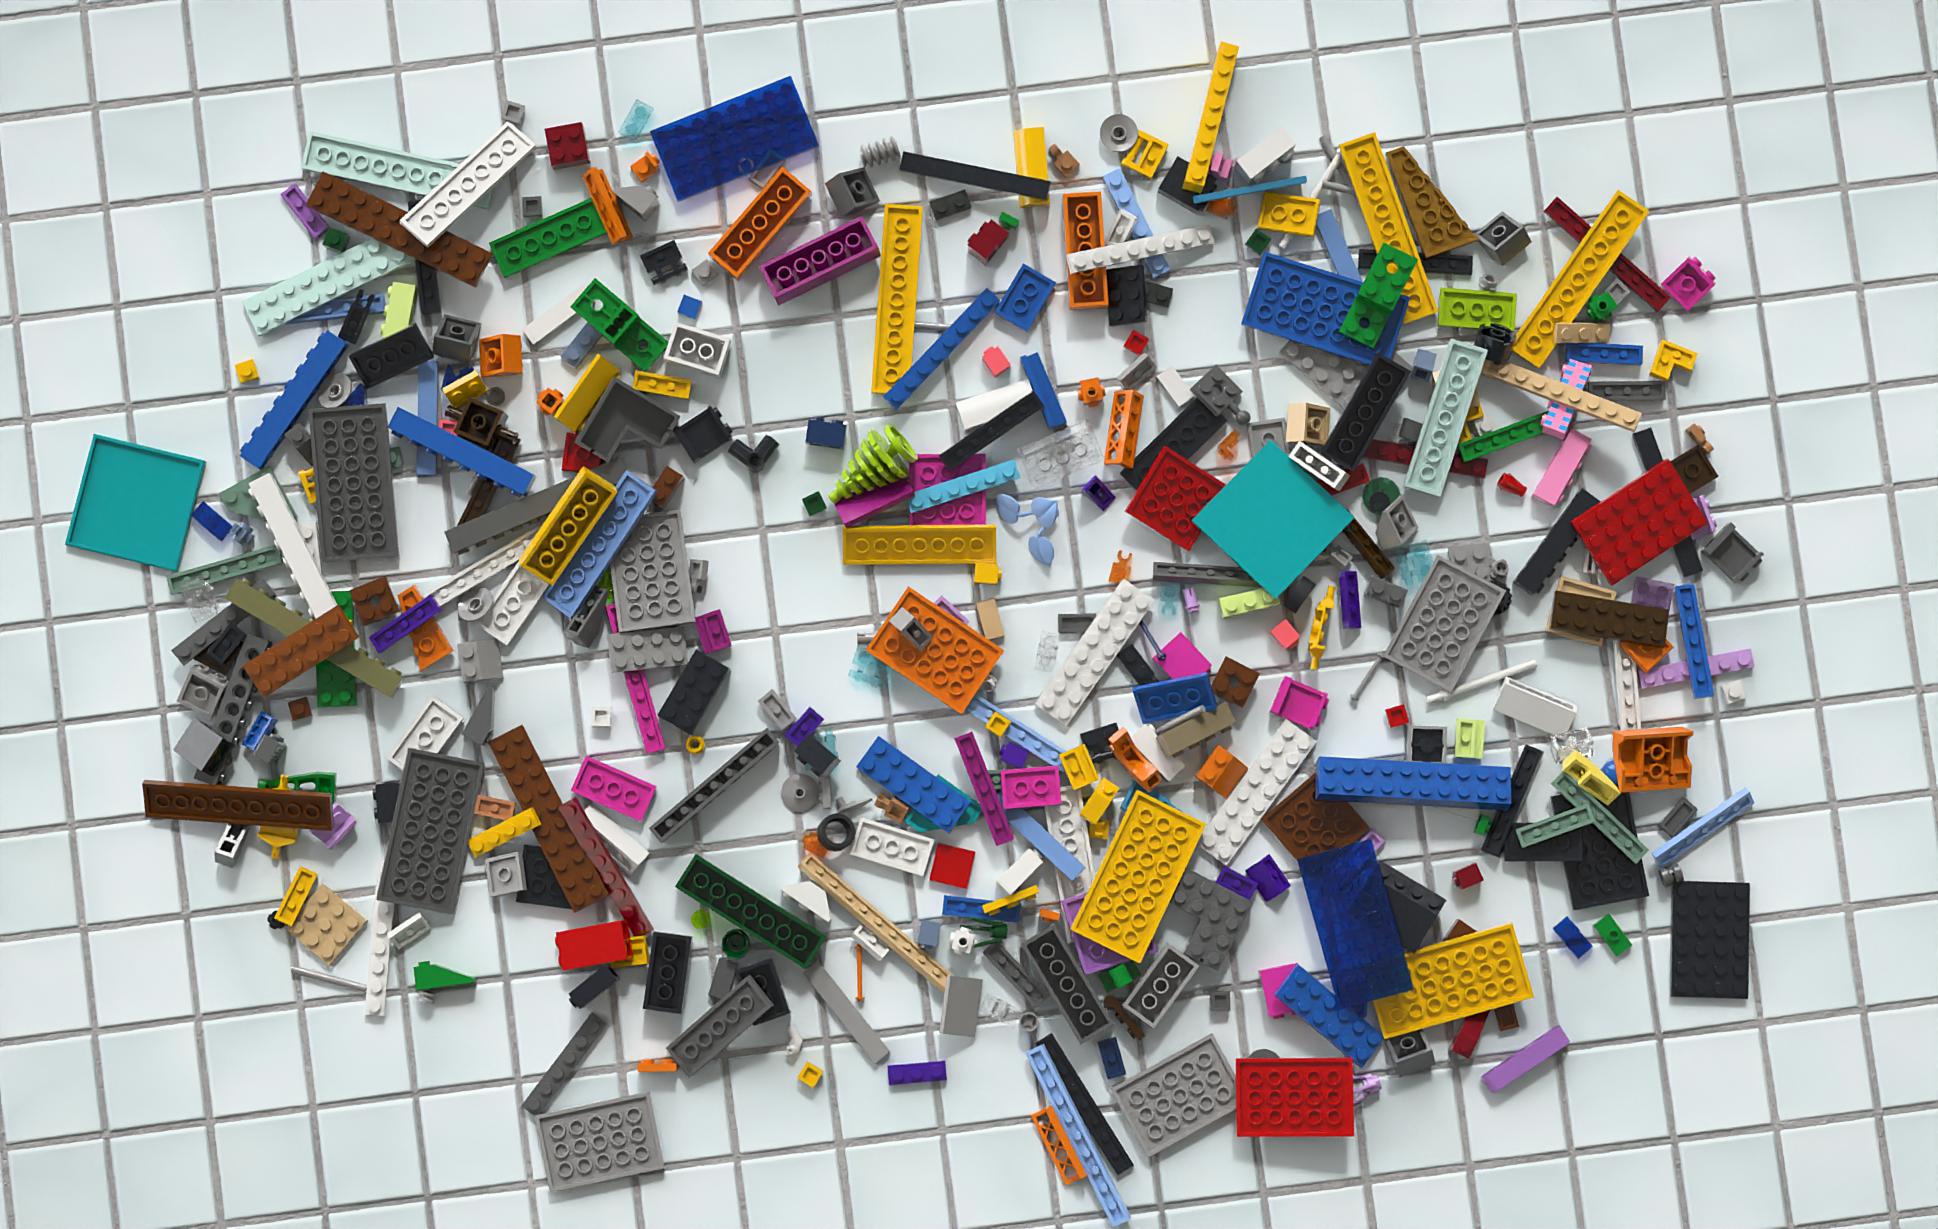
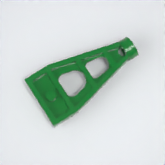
(324, 782)

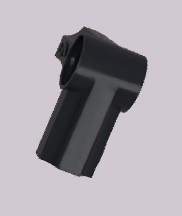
(746, 454)

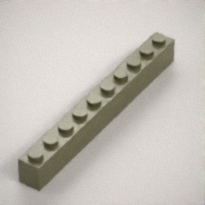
(289, 621)

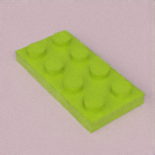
(1475, 307)

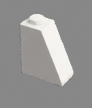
(1020, 870)

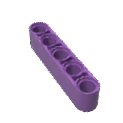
(1525, 1059)

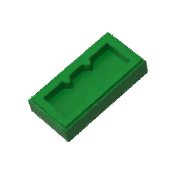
(1612, 934)

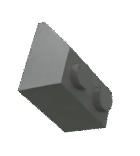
(852, 191)
(1503, 238)
(456, 338)
(1410, 1052)

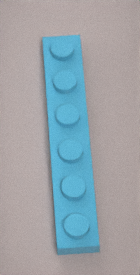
(963, 486)

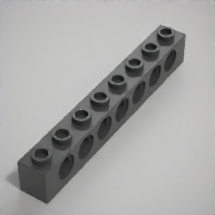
(230, 699)
(714, 785)

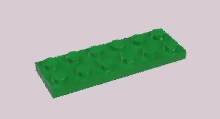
(547, 238)
(335, 684)

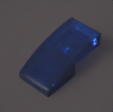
(212, 521)
(1572, 937)

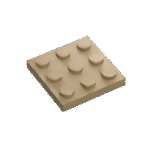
(1578, 587)
(326, 924)

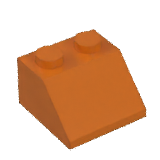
(500, 355)
(1221, 771)

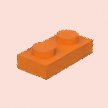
(649, 1066)

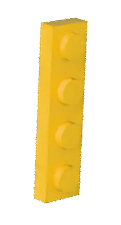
(504, 832)

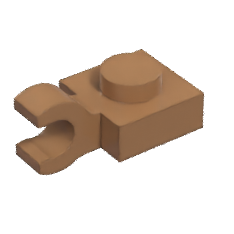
(1064, 161)
(893, 809)

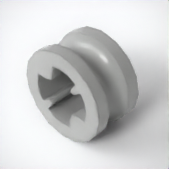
(426, 997)

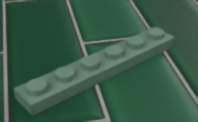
(228, 568)
(1605, 821)

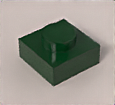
(1258, 241)
(814, 503)

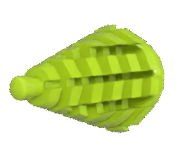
(875, 463)

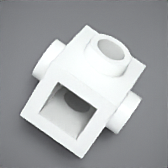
(962, 933)

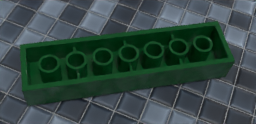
(751, 911)

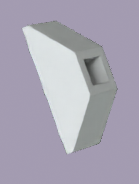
(810, 897)

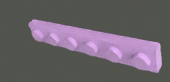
(1679, 671)

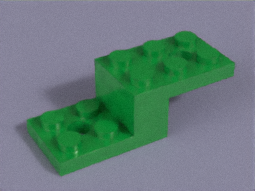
(1378, 295)
(620, 325)

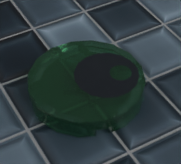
(1379, 494)

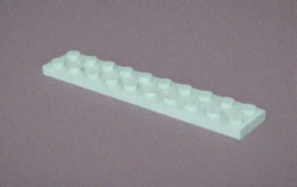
(377, 165)
(323, 284)

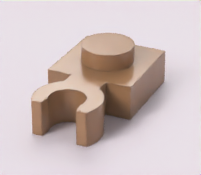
(1697, 435)

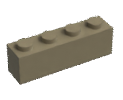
(1198, 728)

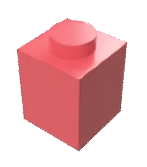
(995, 361)
(1285, 635)

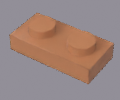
(494, 807)

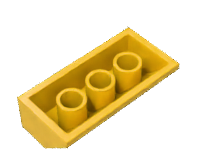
(586, 394)

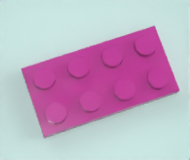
(613, 788)

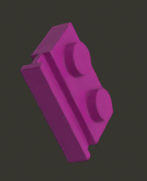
(712, 631)

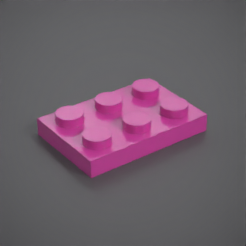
(1031, 787)

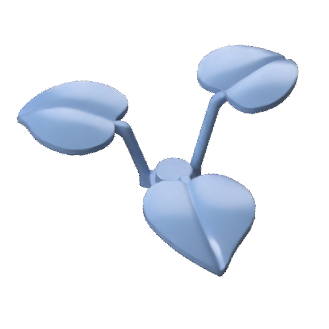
(1045, 512)

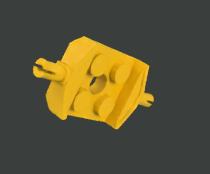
(1316, 634)
(278, 836)

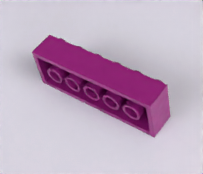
(820, 260)

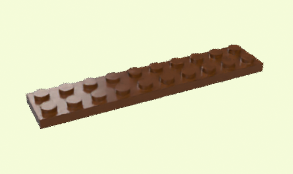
(382, 222)
(534, 789)
(238, 805)

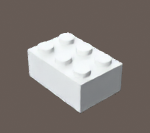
(1265, 156)
(697, 350)

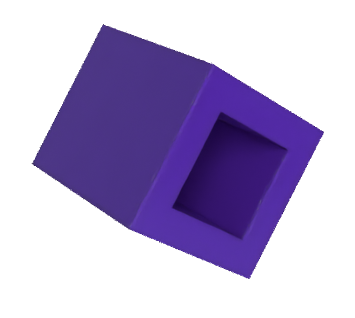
(1013, 754)

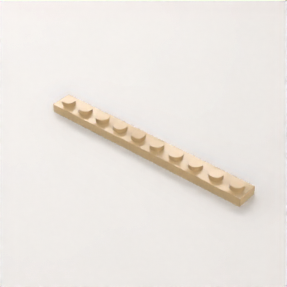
(1563, 394)
(875, 921)

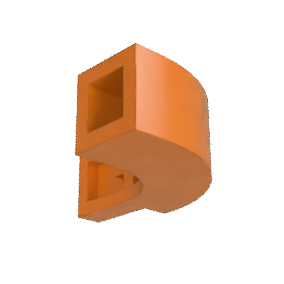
(1133, 761)

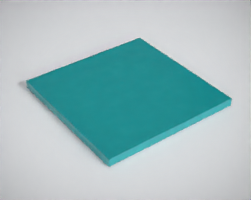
(135, 502)
(1272, 519)

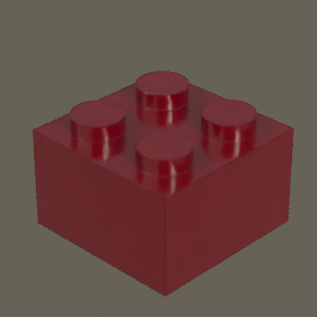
(567, 145)

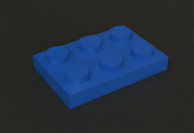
(1025, 297)

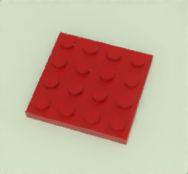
(1173, 496)

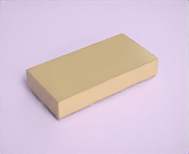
(990, 619)

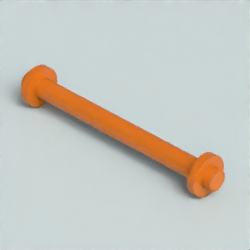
(859, 972)

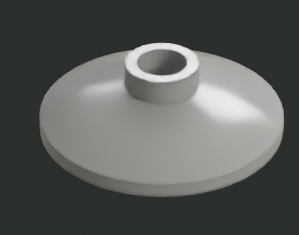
(1122, 124)
(335, 390)
(475, 604)
(804, 802)

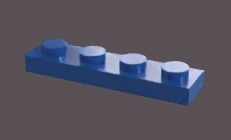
(1604, 353)
(973, 908)

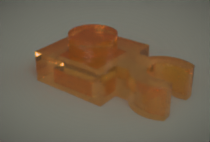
(1120, 570)

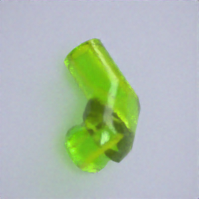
(605, 583)

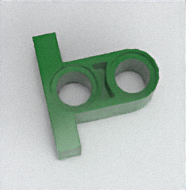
(1119, 975)

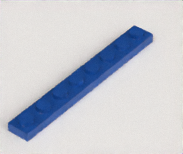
(941, 349)

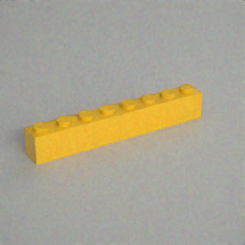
(1210, 117)

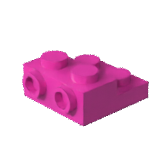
(1689, 282)

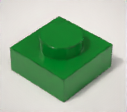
(1008, 221)
(1482, 825)

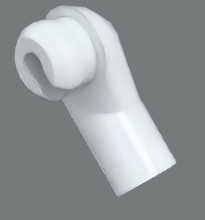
(795, 1042)

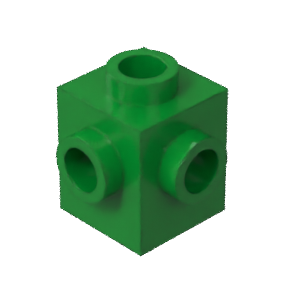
(1606, 303)

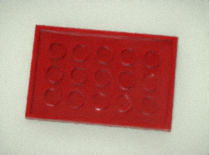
(1639, 522)
(1294, 1097)

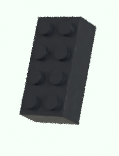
(694, 692)
(668, 972)

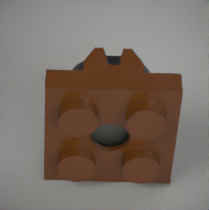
(374, 601)
(1234, 682)

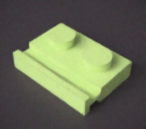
(1469, 738)

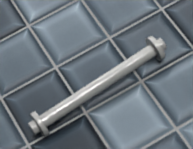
(1367, 677)

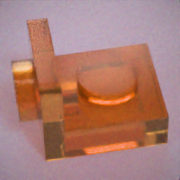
(1222, 207)
(1230, 441)
(813, 845)

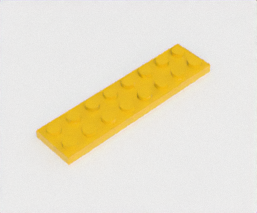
(919, 544)

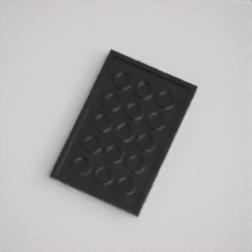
(1606, 871)
(1709, 939)

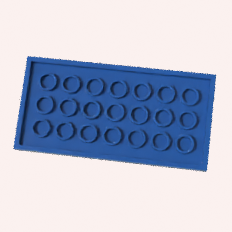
(1311, 307)

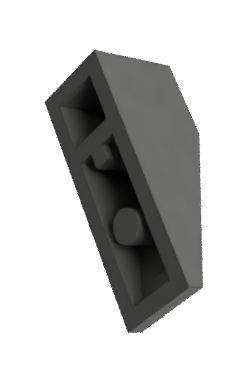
(588, 619)
(482, 720)
(231, 844)

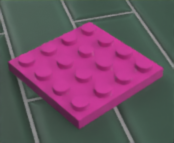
(930, 471)

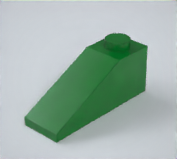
(435, 976)

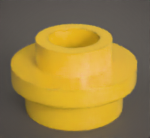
(690, 740)

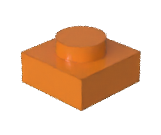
(1049, 916)

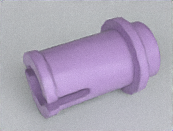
(1191, 600)

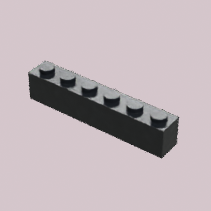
(1554, 545)

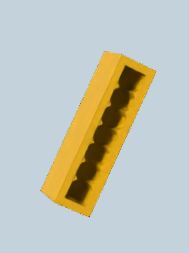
(1031, 160)

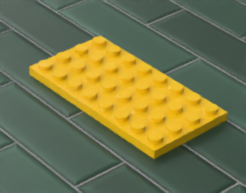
(1138, 876)
(1457, 981)

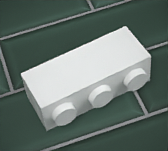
(1319, 466)
(1148, 746)

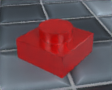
(1136, 342)
(1396, 716)

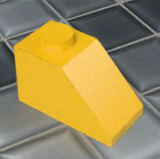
(1099, 801)

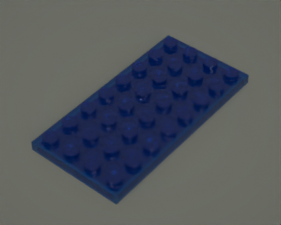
(709, 144)
(1355, 924)

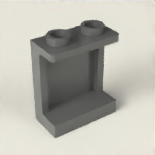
(1732, 553)

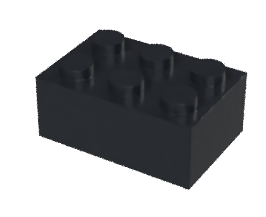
(768, 980)

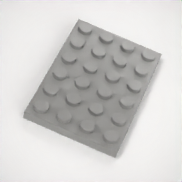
(1330, 372)
(653, 575)
(1444, 623)
(1178, 1095)
(599, 1141)

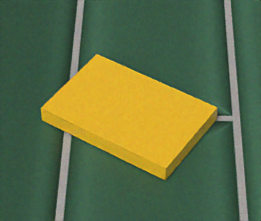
(1289, 214)

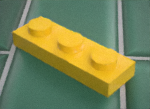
(662, 385)
(295, 896)
(1011, 900)

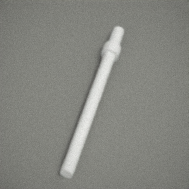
(1445, 694)

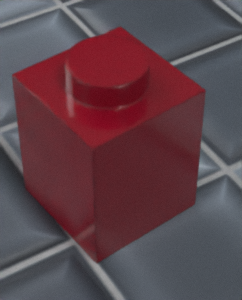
(1467, 876)

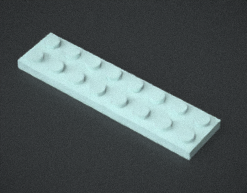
(1445, 417)

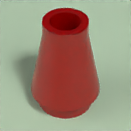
(1511, 485)

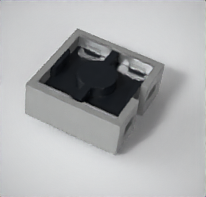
(1426, 744)

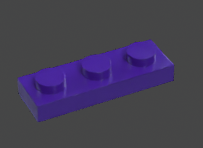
(1350, 600)
(917, 1072)

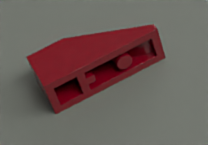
(1468, 1034)

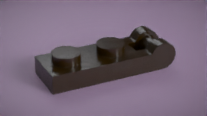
(1123, 1016)

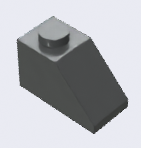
(301, 440)

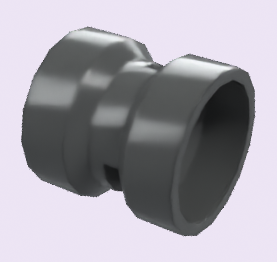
(1671, 875)

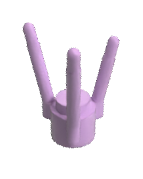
(1370, 1085)

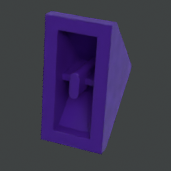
(1098, 493)

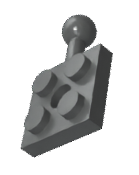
(1218, 402)

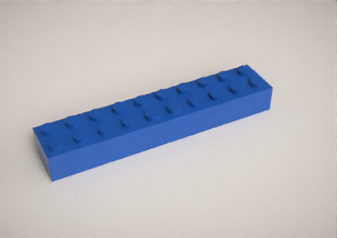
(1413, 783)

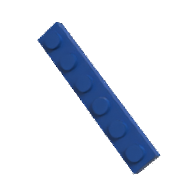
(1694, 641)

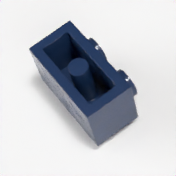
(826, 433)

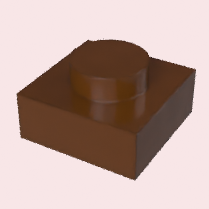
(299, 708)

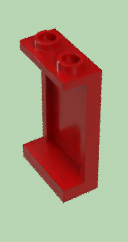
(594, 945)

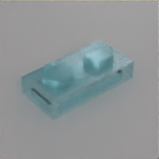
(636, 120)

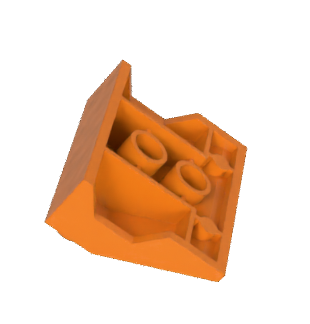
(1652, 759)

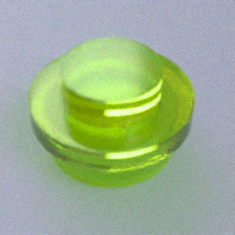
(700, 919)

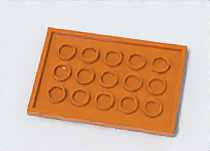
(949, 665)

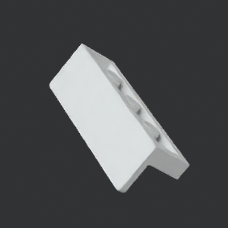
(621, 846)

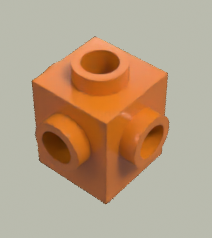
(1091, 385)
(547, 396)

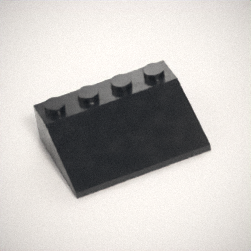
(1412, 906)

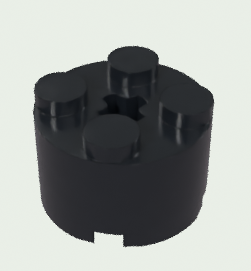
(1497, 341)

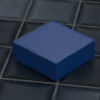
(689, 306)

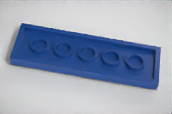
(913, 784)
(1320, 1010)

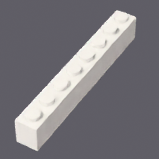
(293, 545)

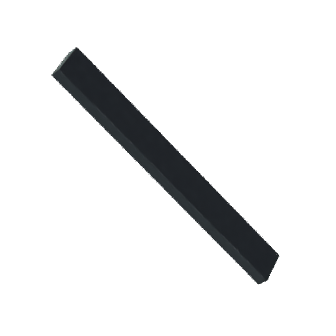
(975, 176)
(1650, 457)
(1087, 1107)

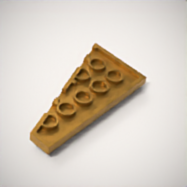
(1430, 213)

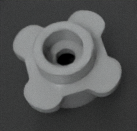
(1488, 283)
(1503, 566)

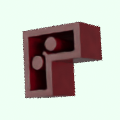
(987, 241)

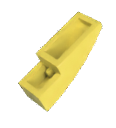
(1590, 777)

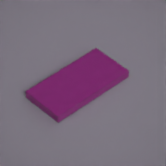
(873, 502)

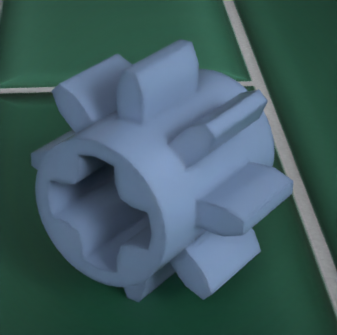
(242, 533)

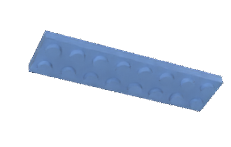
(601, 545)

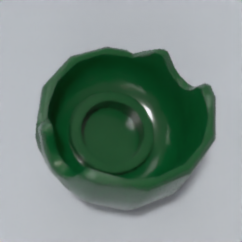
(735, 944)

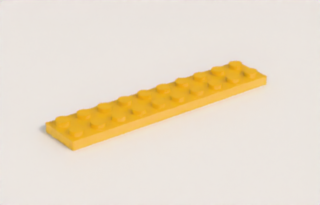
(1386, 217)
(1579, 277)
(896, 295)

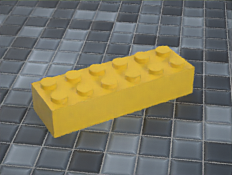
(567, 526)

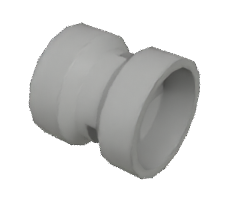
(1028, 1021)

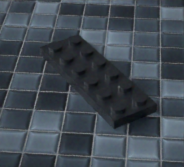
(1183, 435)

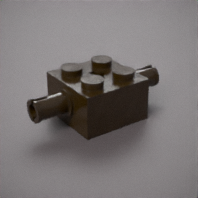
(483, 435)

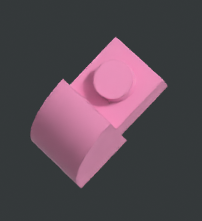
(1221, 167)

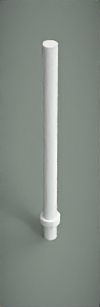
(1316, 192)

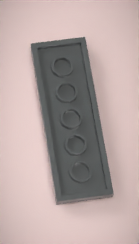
(719, 1026)

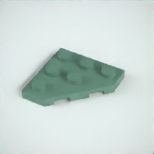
(240, 501)

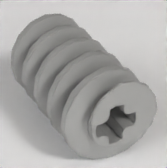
(879, 152)

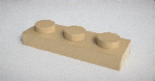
(1581, 333)

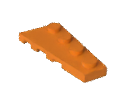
(428, 639)

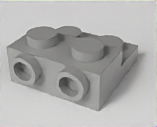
(203, 690)

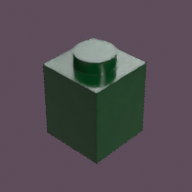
(336, 240)

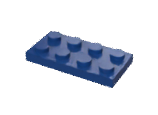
(1174, 697)

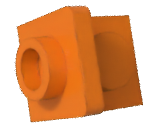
(646, 166)

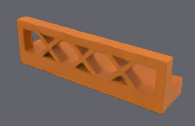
(607, 206)
(1127, 427)
(1064, 1140)

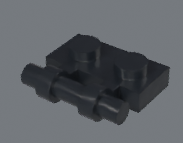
(662, 257)
(1099, 738)

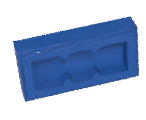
(263, 725)

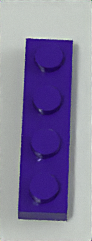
(405, 624)

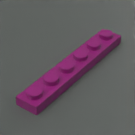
(984, 788)

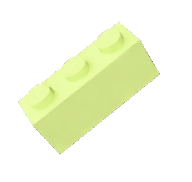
(400, 308)
(1246, 603)

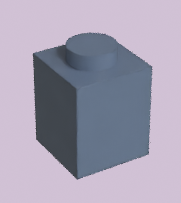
(1423, 365)
(928, 934)

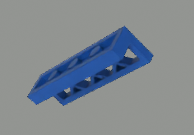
(1041, 385)

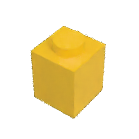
(987, 573)

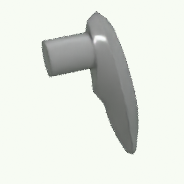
(852, 805)

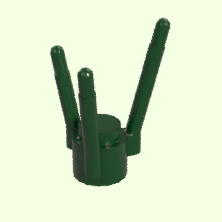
(997, 931)

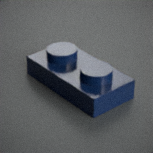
(1111, 1057)

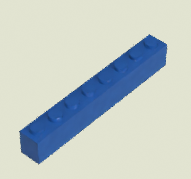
(293, 400)
(461, 451)

